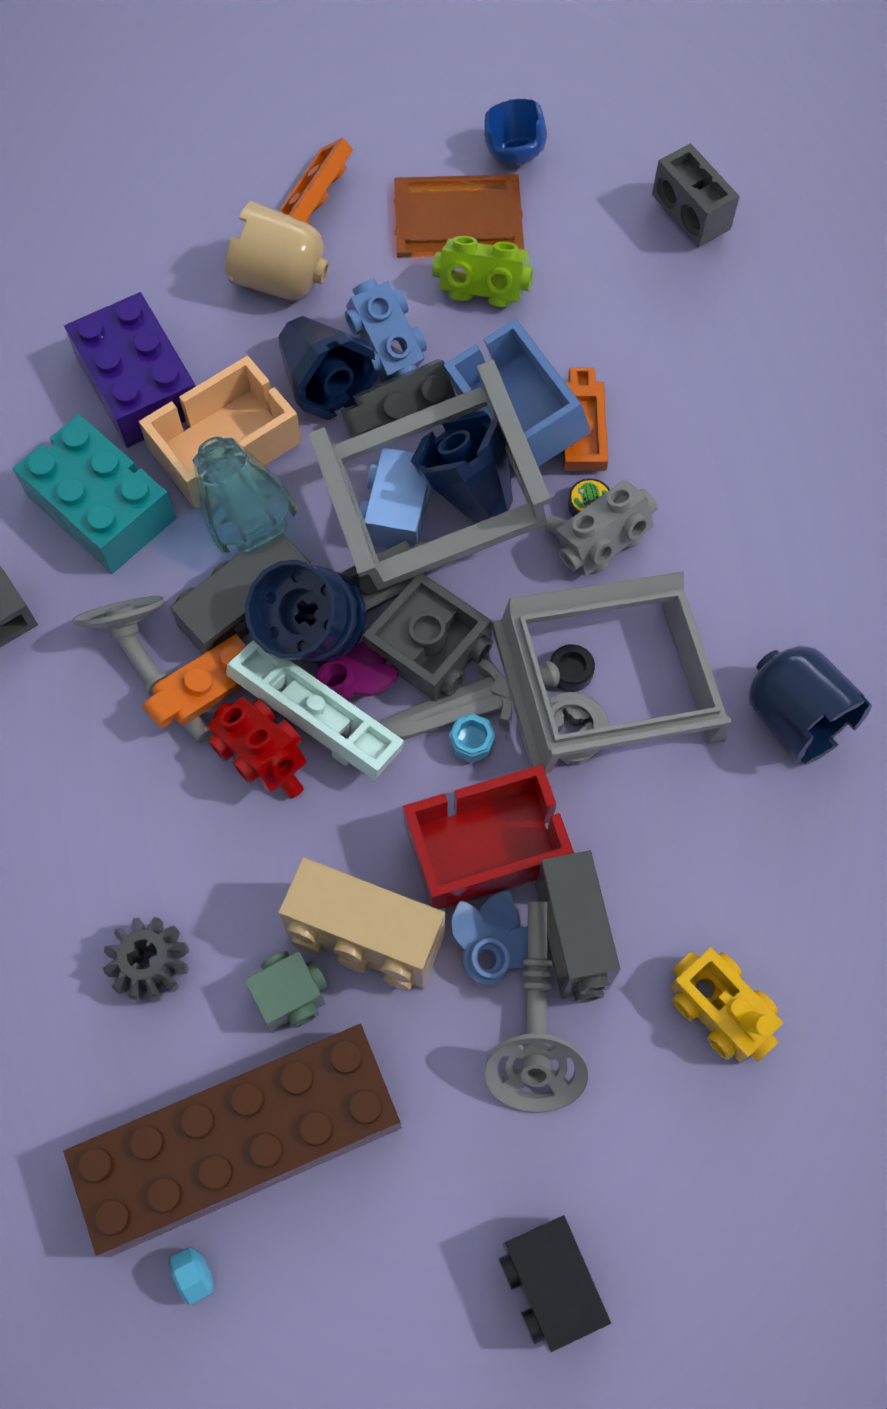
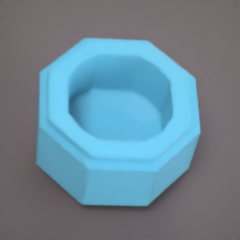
(471, 738)
(191, 1275)

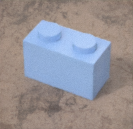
(396, 500)

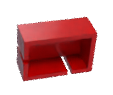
(489, 841)

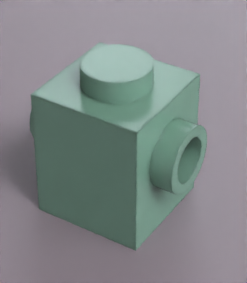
(287, 990)

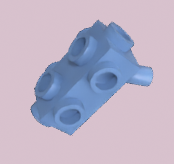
(379, 319)

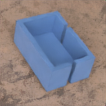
(541, 398)

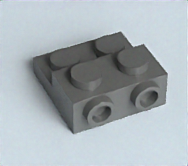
(430, 637)

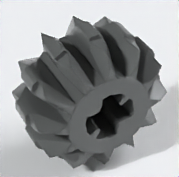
(130, 952)

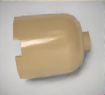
(276, 254)

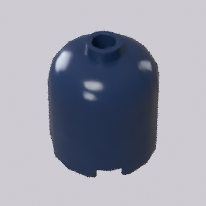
(805, 701)

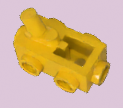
(735, 1015)

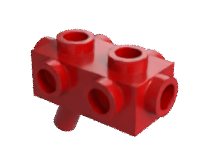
(258, 745)

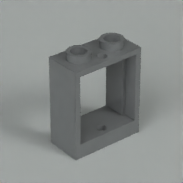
(577, 926)

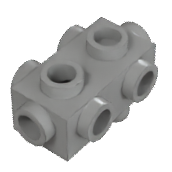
(603, 528)

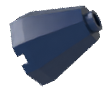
(325, 366)
(468, 466)

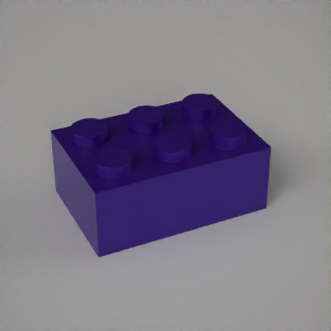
(129, 363)

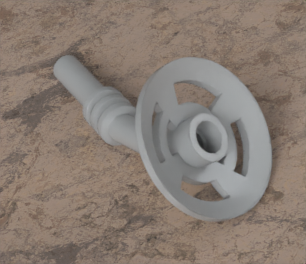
(122, 622)
(536, 1055)

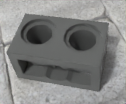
(695, 194)

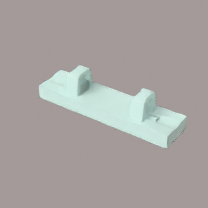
(316, 710)

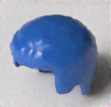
(515, 131)

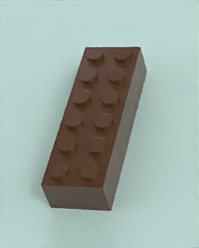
(230, 1141)

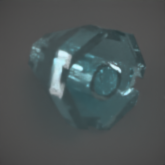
(239, 496)

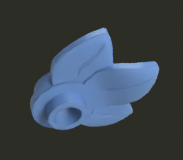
(493, 931)

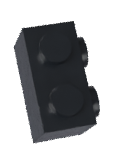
(555, 1285)

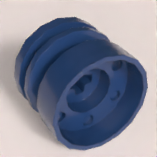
(283, 612)

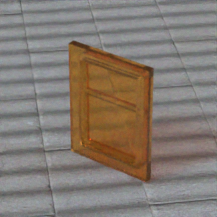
(453, 206)

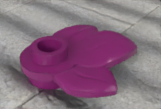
(358, 673)

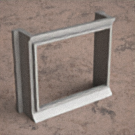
(459, 543)
(529, 692)

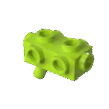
(491, 270)

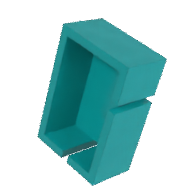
(95, 493)

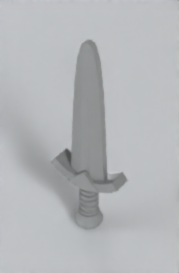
(477, 698)

